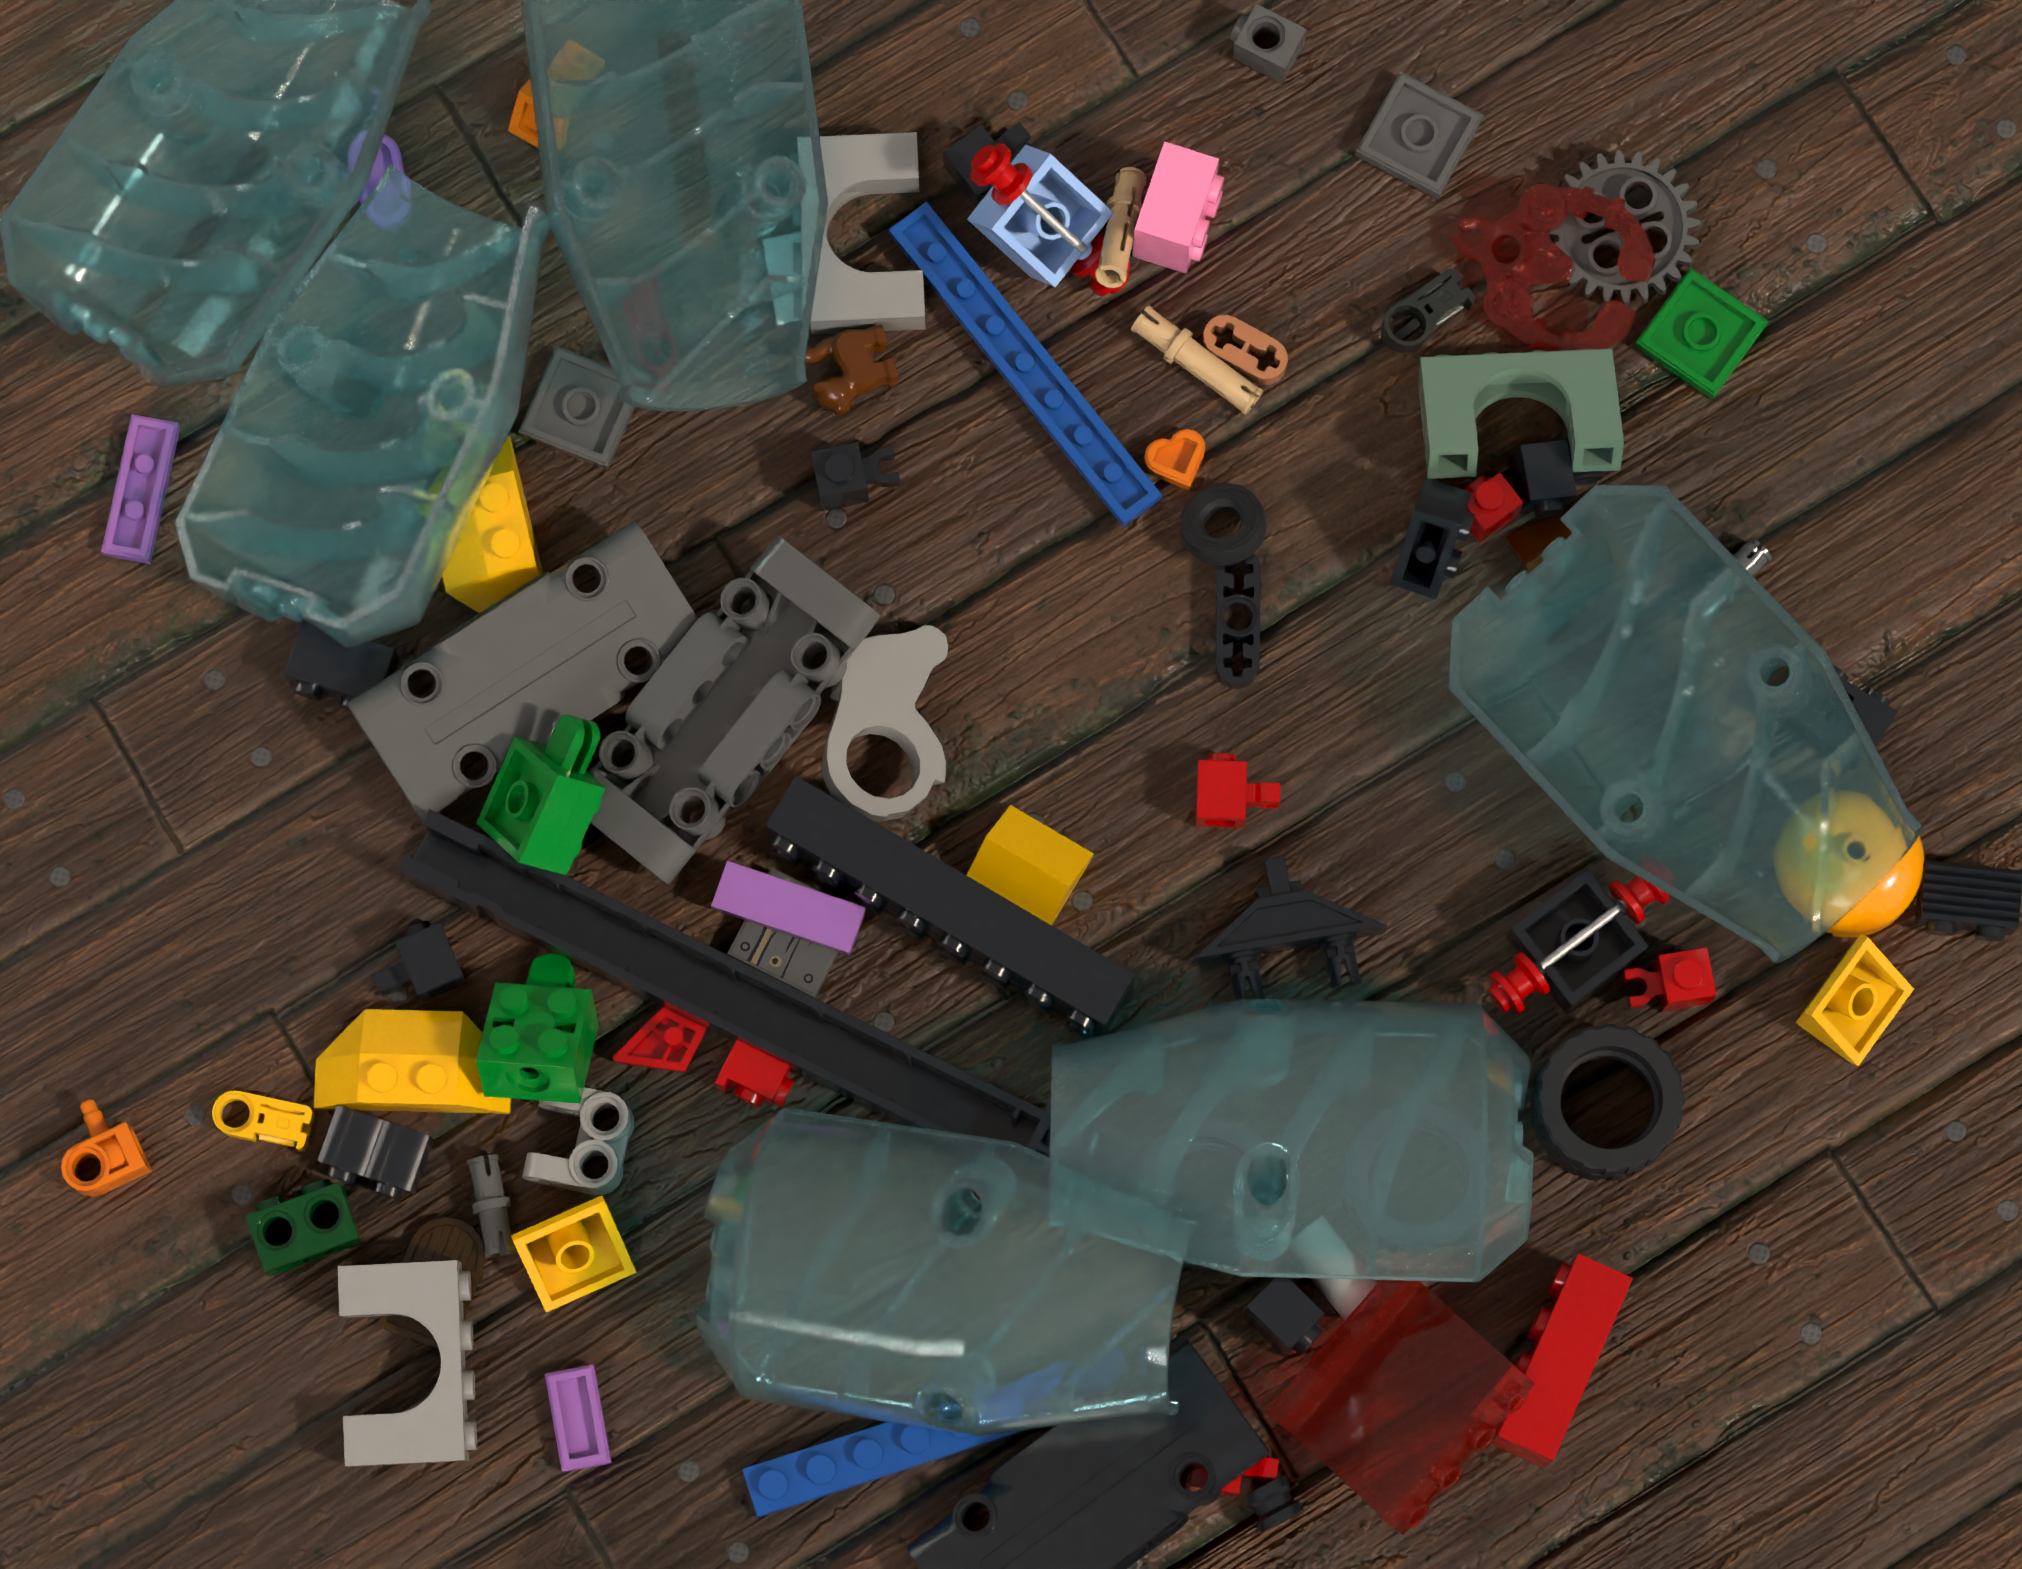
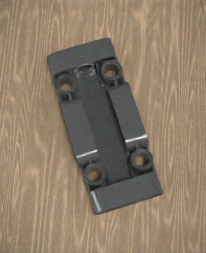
(524, 667)
(726, 707)

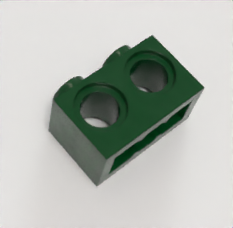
(307, 1240)

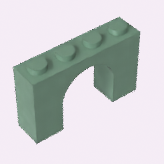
(1571, 382)

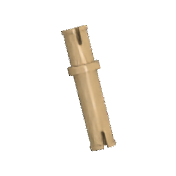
(1120, 227)
(1196, 359)

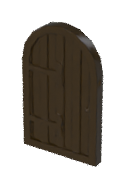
(440, 1241)

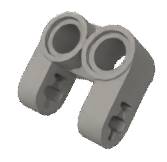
(590, 1143)

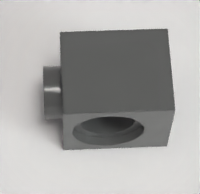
(1271, 62)

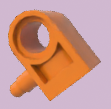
(116, 1148)

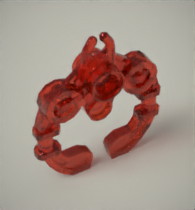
(1543, 262)

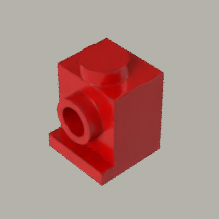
(1493, 505)
(755, 1076)

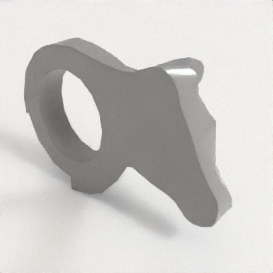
(880, 699)

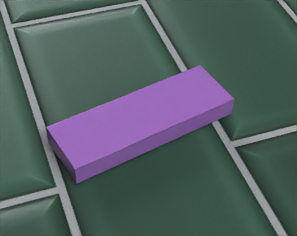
(140, 489)
(788, 908)

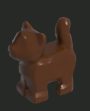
(859, 371)

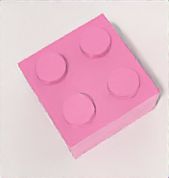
(1174, 212)

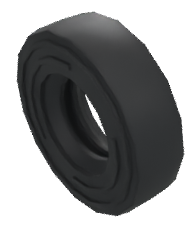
(1227, 549)

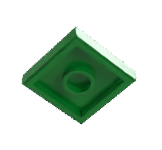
(1701, 333)

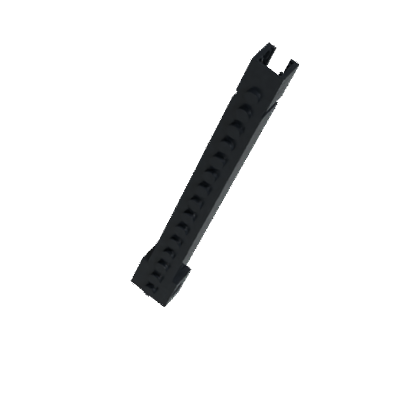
(716, 989)

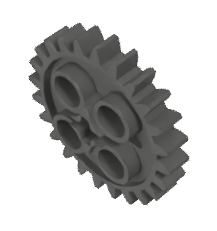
(1616, 181)

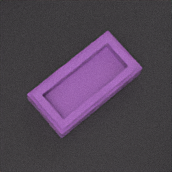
(578, 1418)

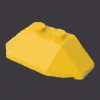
(497, 543)
(405, 1065)

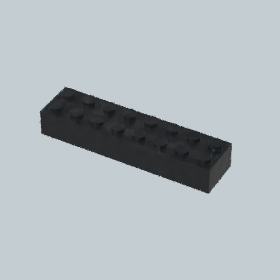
(949, 909)

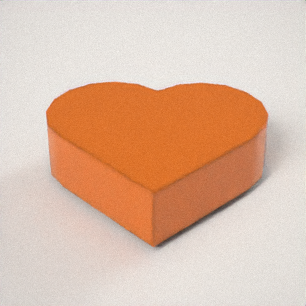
(1176, 458)

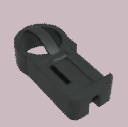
(1430, 307)

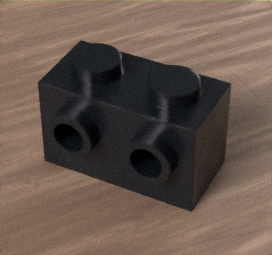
(1431, 537)

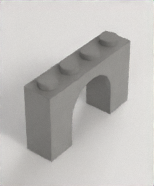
(853, 297)
(439, 1425)

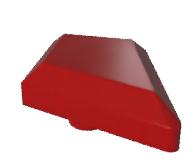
(663, 1043)

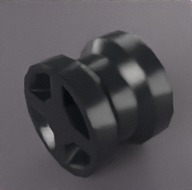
(1273, 1504)

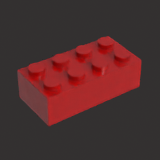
(1562, 1357)

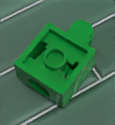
(545, 796)
(539, 1035)

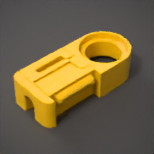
(269, 1118)

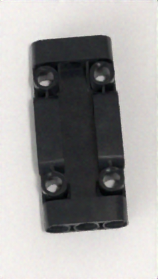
(1102, 1487)

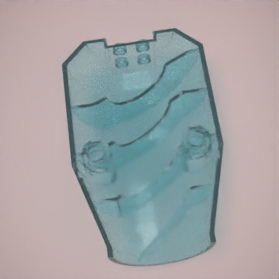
(208, 176)
(684, 188)
(369, 418)
(1644, 679)
(1311, 1134)
(888, 1293)

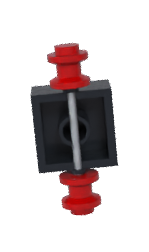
(1575, 942)

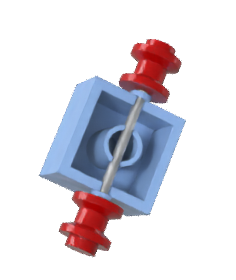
(1040, 215)

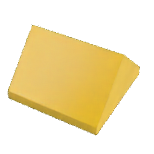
(1029, 864)
(1856, 1001)
(574, 1253)

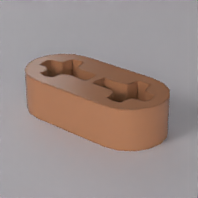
(1250, 340)

